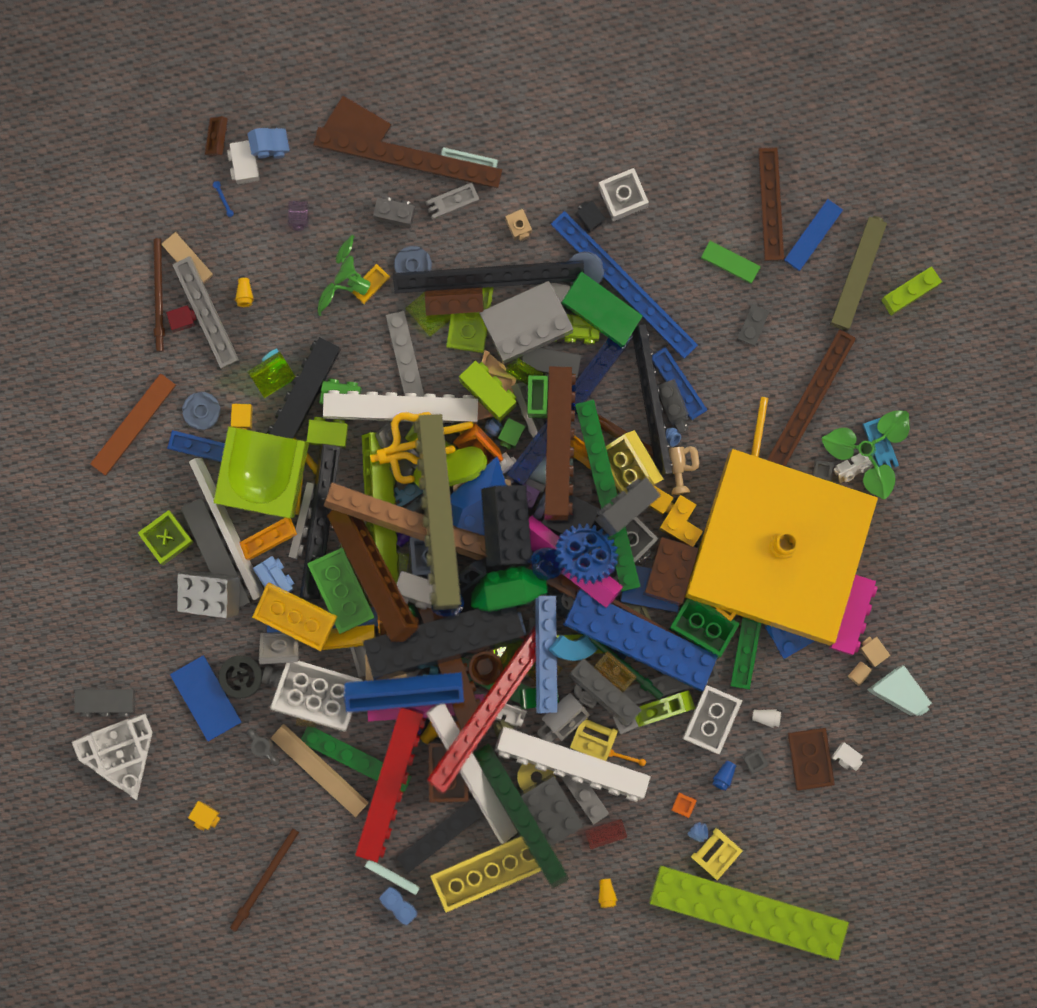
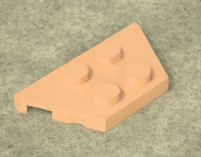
(496, 369)

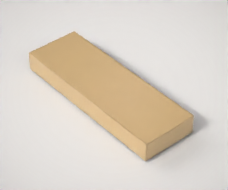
(180, 250)

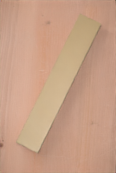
(319, 770)

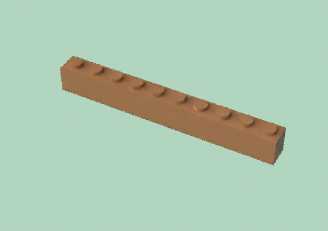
(398, 519)

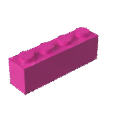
(854, 615)

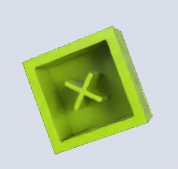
(165, 537)

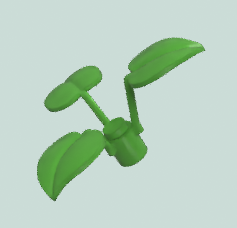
(347, 269)
(842, 443)

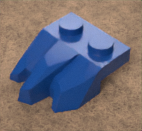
(787, 642)

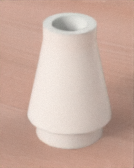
(767, 717)

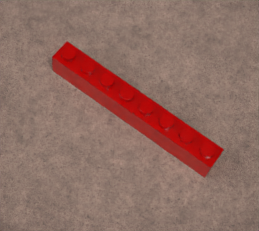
(389, 784)

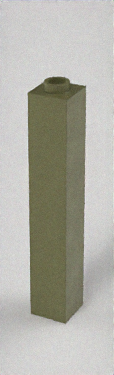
(858, 273)

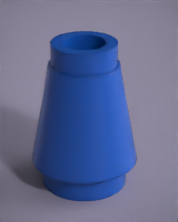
(724, 776)

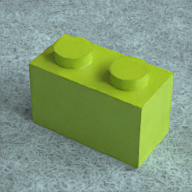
(327, 432)

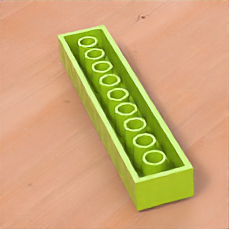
(748, 912)

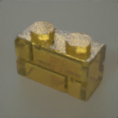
(615, 671)

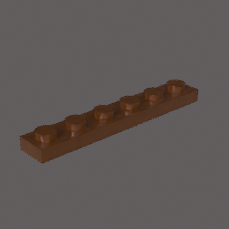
(771, 204)

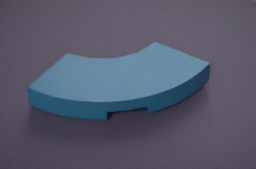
(572, 650)

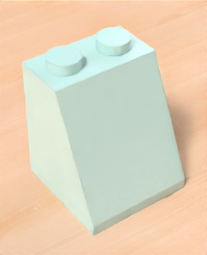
(902, 692)

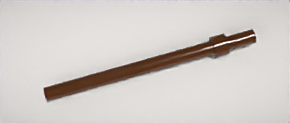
(159, 331)
(243, 912)

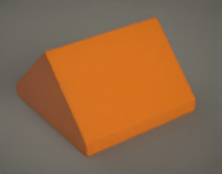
(478, 438)

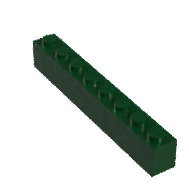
(521, 816)

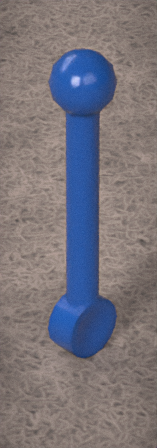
(216, 185)

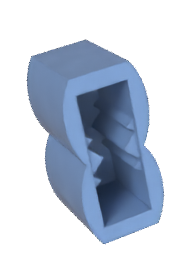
(268, 142)
(402, 909)

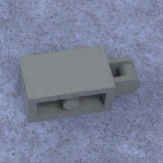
(561, 724)

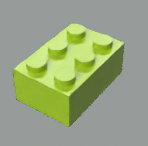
(488, 390)

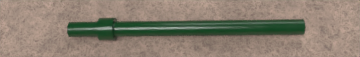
(644, 683)

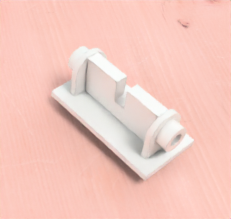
(847, 472)
(514, 715)

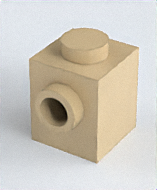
(518, 225)

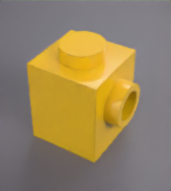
(204, 816)

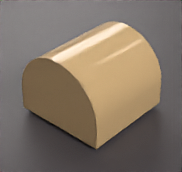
(860, 673)

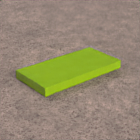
(468, 329)

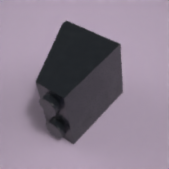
(582, 513)

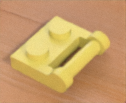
(591, 745)
(721, 859)

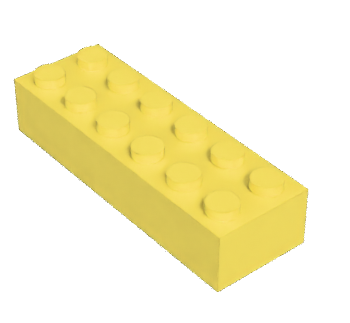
(484, 873)

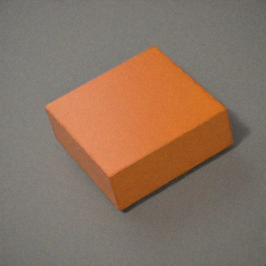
(683, 805)

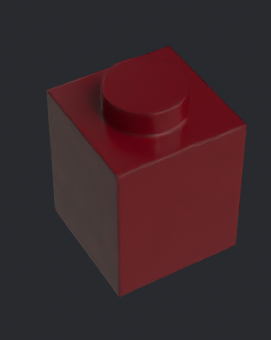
(181, 318)

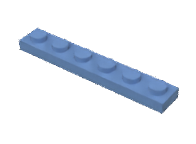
(545, 661)

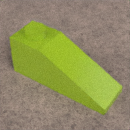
(665, 708)

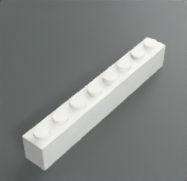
(386, 407)
(572, 764)

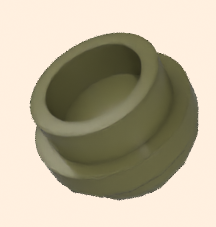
(499, 725)

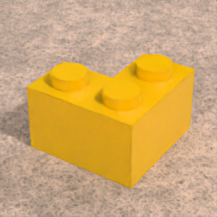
(677, 525)

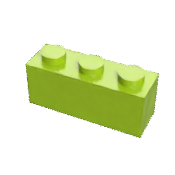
(911, 291)

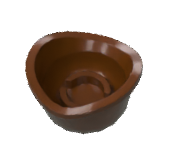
(485, 668)

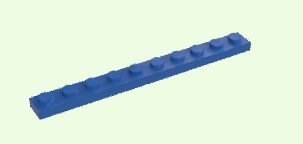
(627, 287)

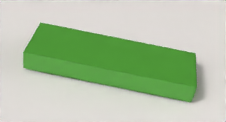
(730, 262)

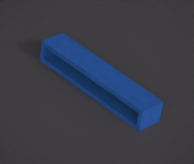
(403, 692)

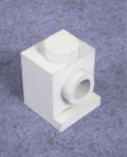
(847, 757)

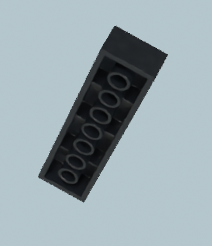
(443, 641)

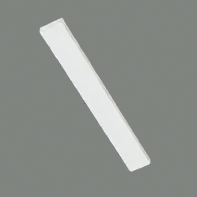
(227, 528)
(474, 776)

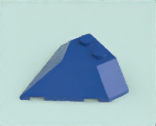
(467, 499)

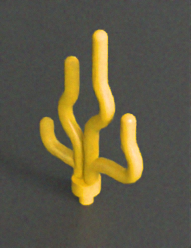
(394, 452)

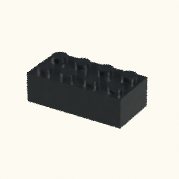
(506, 525)

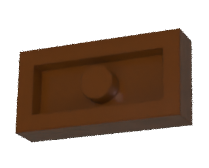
(216, 136)

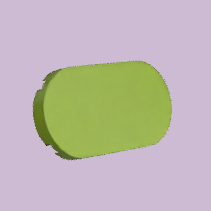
(462, 465)

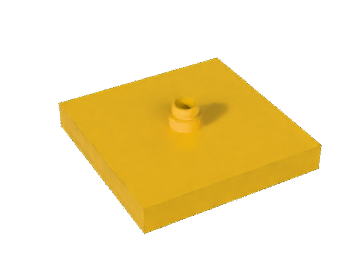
(781, 547)

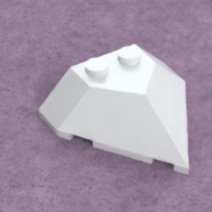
(118, 752)

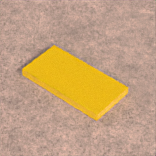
(294, 616)

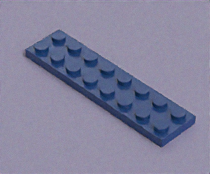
(641, 640)

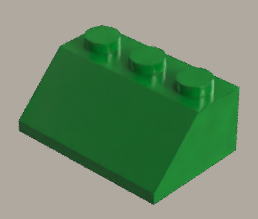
(704, 627)

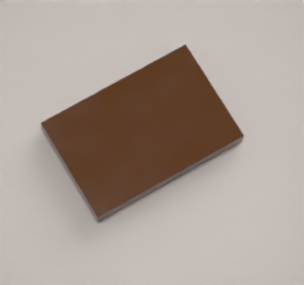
(356, 120)
(811, 759)

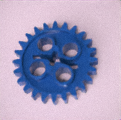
(577, 539)

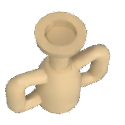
(678, 459)

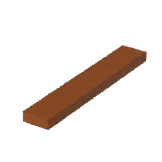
(133, 424)

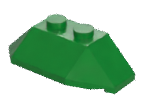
(507, 589)

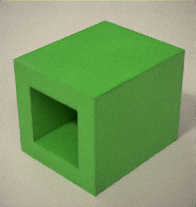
(511, 434)

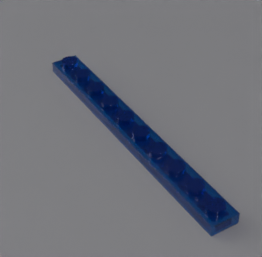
(583, 389)

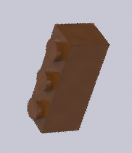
(454, 301)

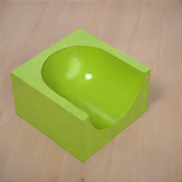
(261, 472)

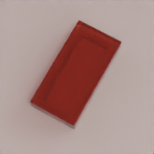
(605, 834)

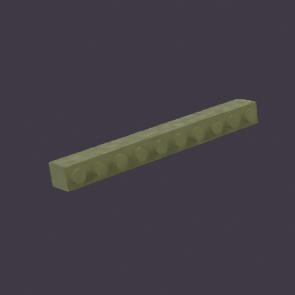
(437, 512)

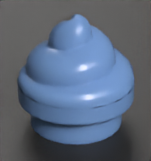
(493, 427)
(672, 436)
(698, 832)

